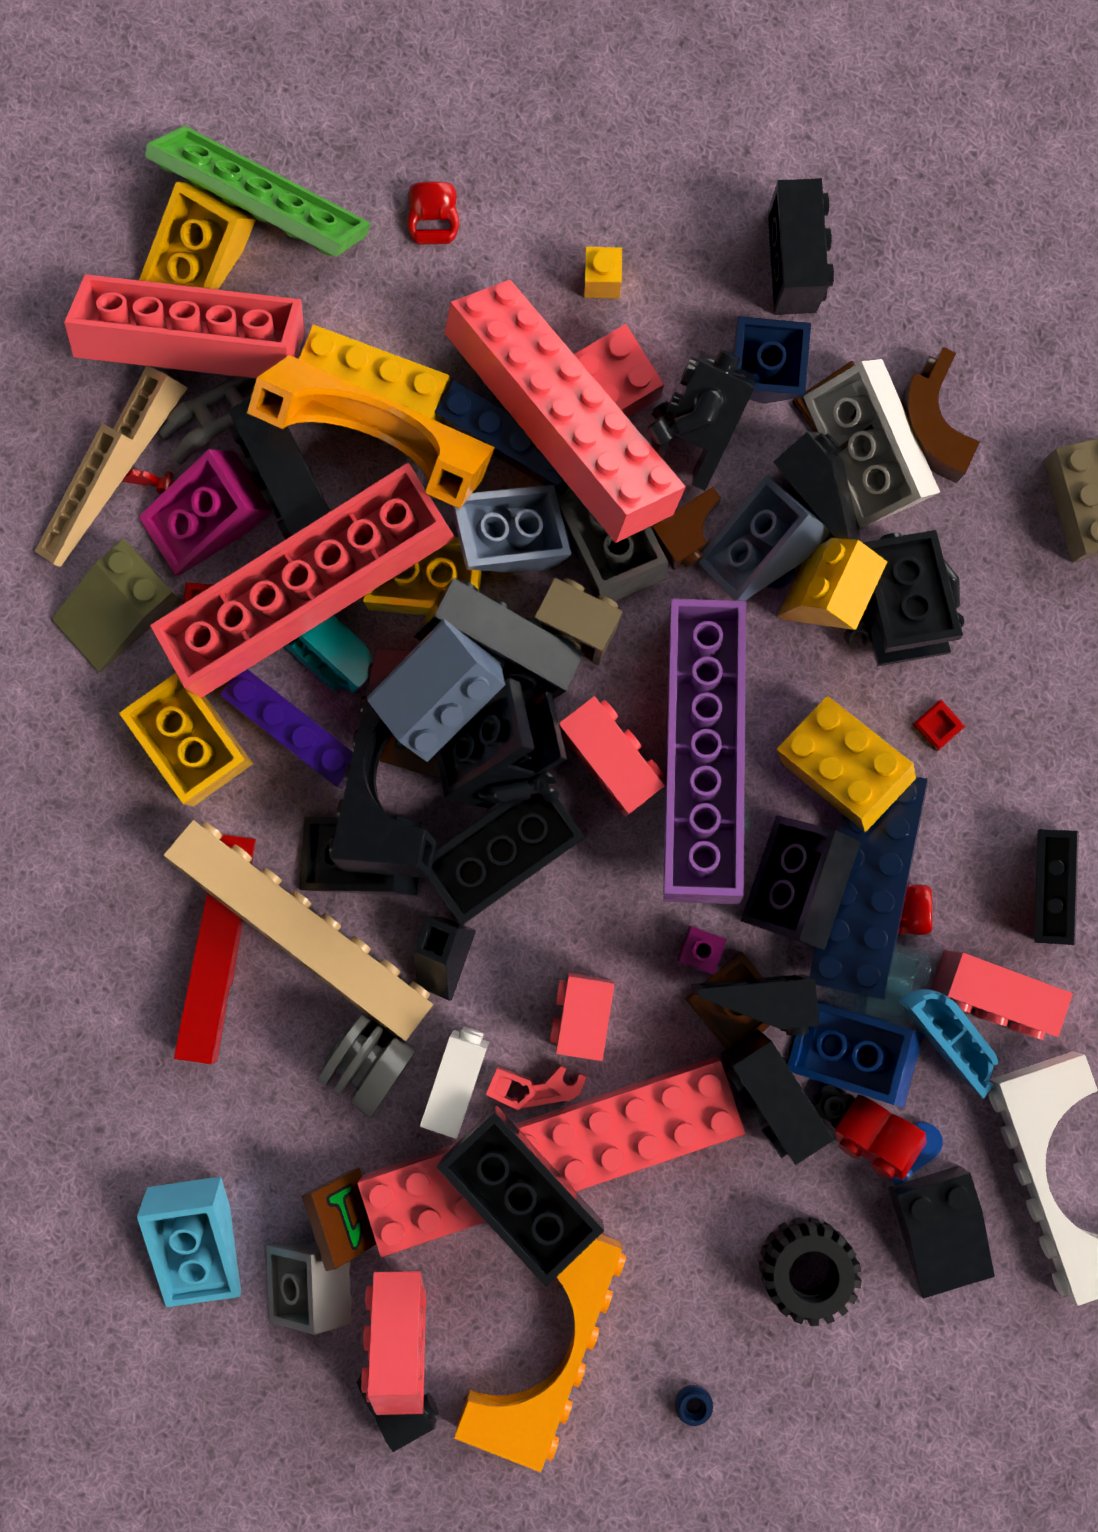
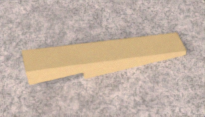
(109, 461)

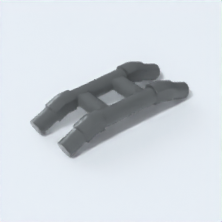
(199, 408)

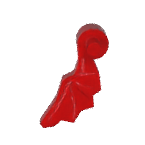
(145, 478)

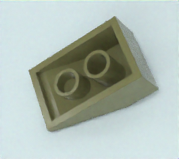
(114, 605)

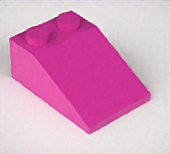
(204, 510)

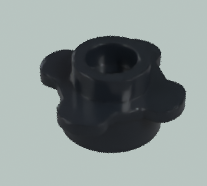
(831, 1095)

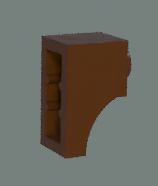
(682, 533)

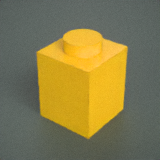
(603, 272)

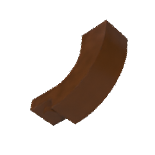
(943, 447)

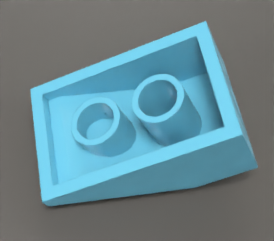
(191, 1241)

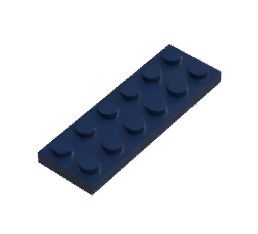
(872, 905)

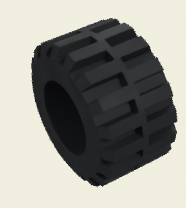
(832, 1293)

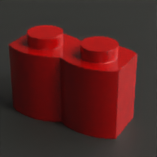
(880, 1137)

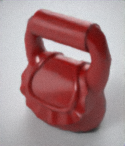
(432, 202)
(917, 911)

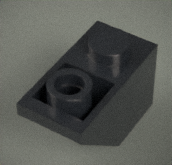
(441, 955)

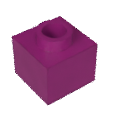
(688, 950)

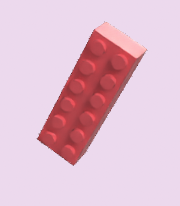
(182, 326)

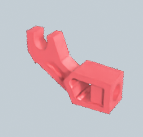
(541, 1093)

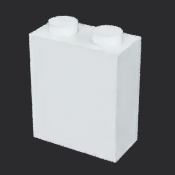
(455, 1082)

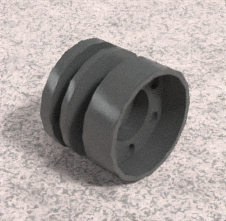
(365, 1065)

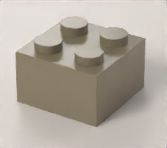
(579, 617)

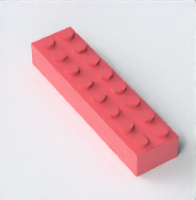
(563, 410)
(302, 581)

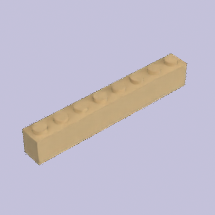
(298, 930)

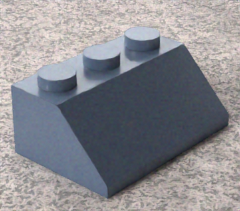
(436, 690)

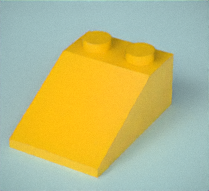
(197, 239)
(834, 585)

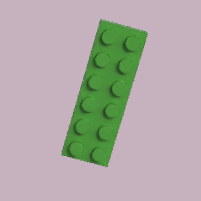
(257, 190)

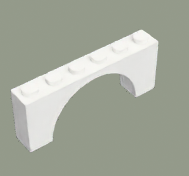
(1031, 1106)

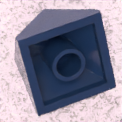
(776, 356)

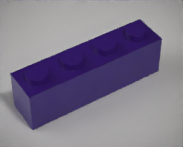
(289, 726)

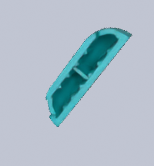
(333, 655)

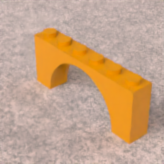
(303, 393)
(525, 1423)

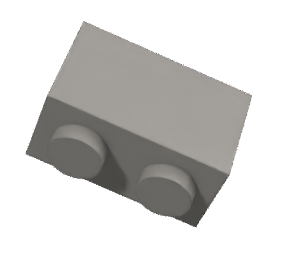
(304, 1293)

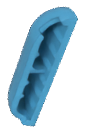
(952, 1036)

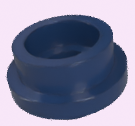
(696, 1417)

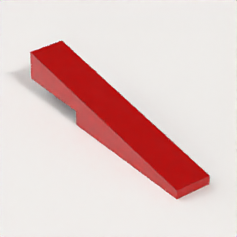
(211, 976)

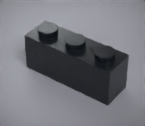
(1056, 886)

